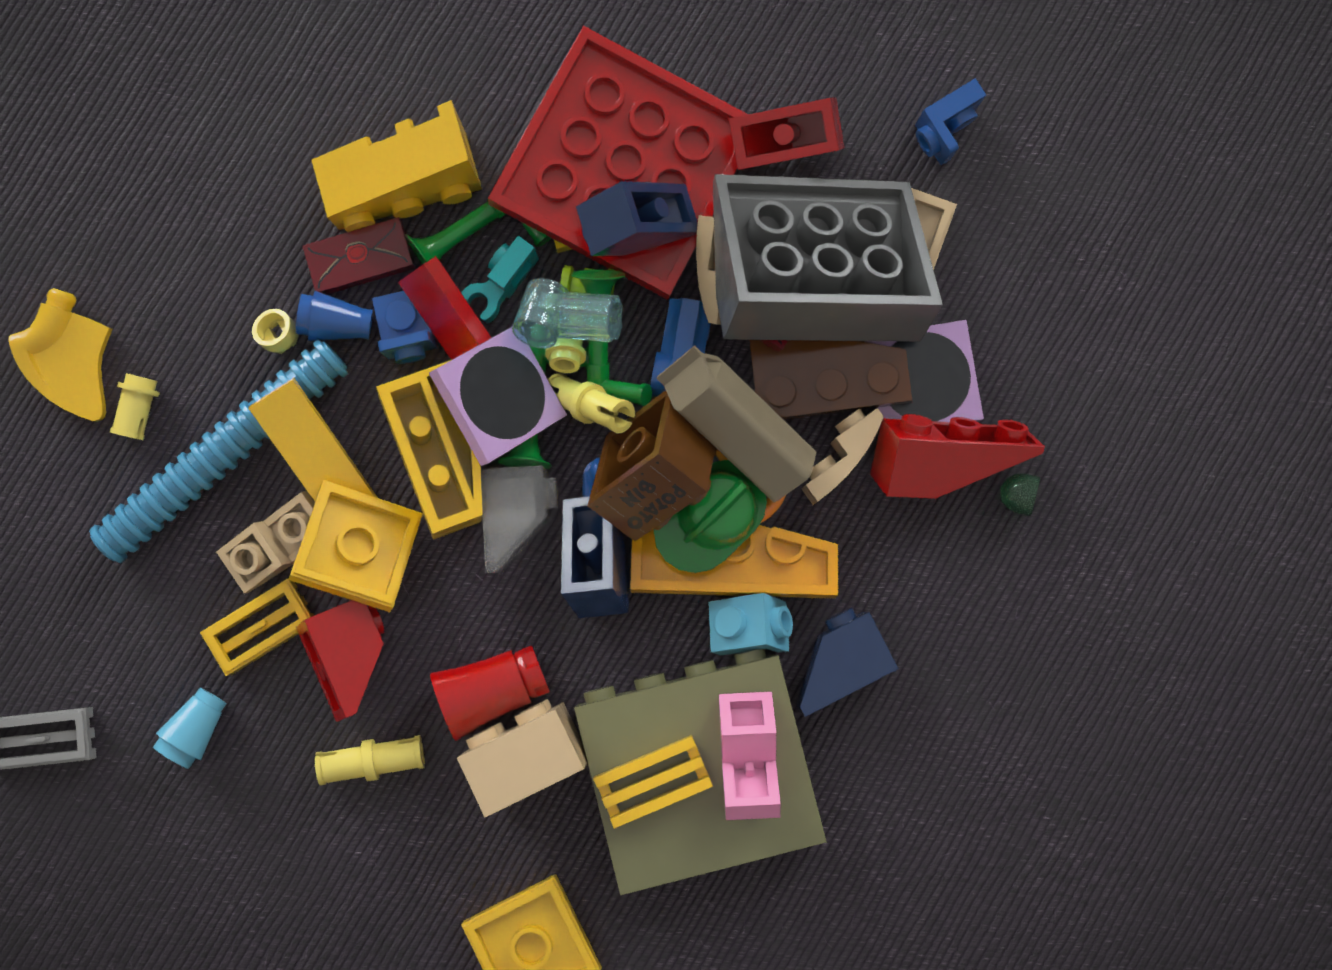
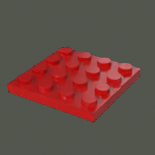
(611, 123)

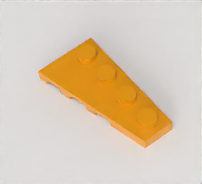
(766, 562)

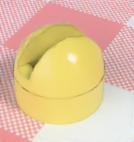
(266, 337)

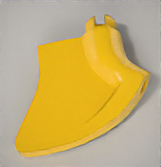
(64, 356)

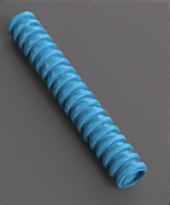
(207, 460)

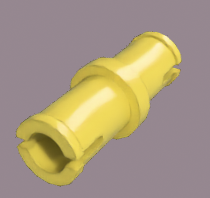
(591, 403)
(369, 760)

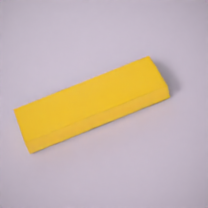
(306, 440)

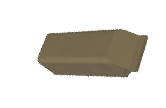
(738, 423)

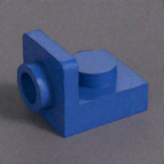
(950, 112)
(402, 329)

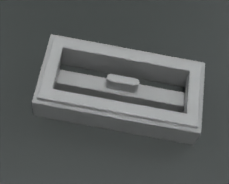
(82, 734)

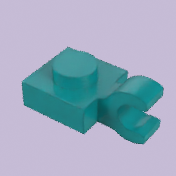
(508, 270)

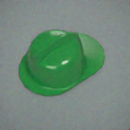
(716, 526)

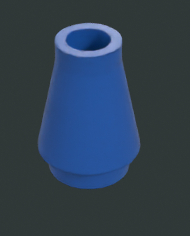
(331, 318)

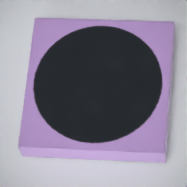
(939, 375)
(497, 395)

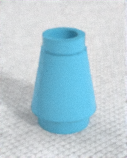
(190, 729)

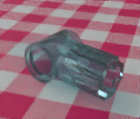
(554, 313)

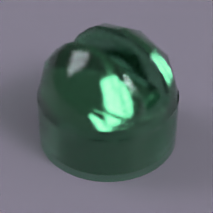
(1020, 492)

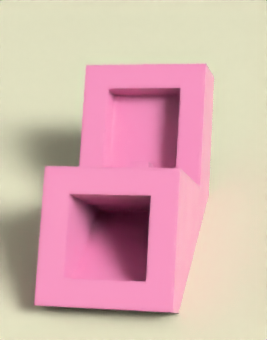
(749, 756)

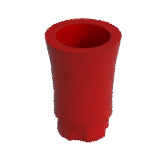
(487, 689)

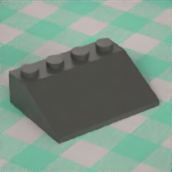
(821, 260)

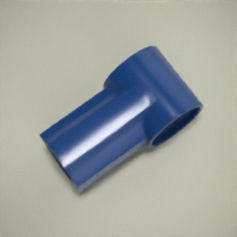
(684, 328)

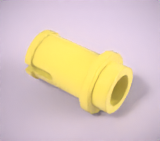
(566, 355)
(134, 406)

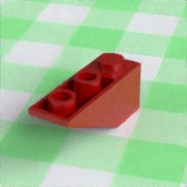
(936, 457)

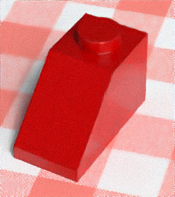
(787, 133)
(343, 652)

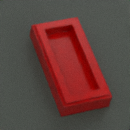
(444, 308)

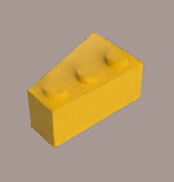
(398, 173)
(433, 452)

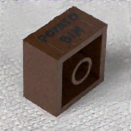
(651, 470)

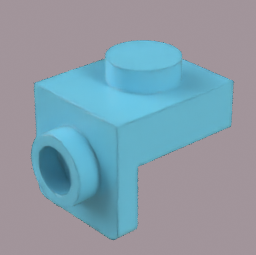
(749, 624)

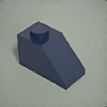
(636, 217)
(592, 562)
(844, 661)

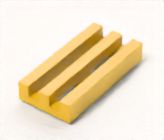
(296, 604)
(611, 799)

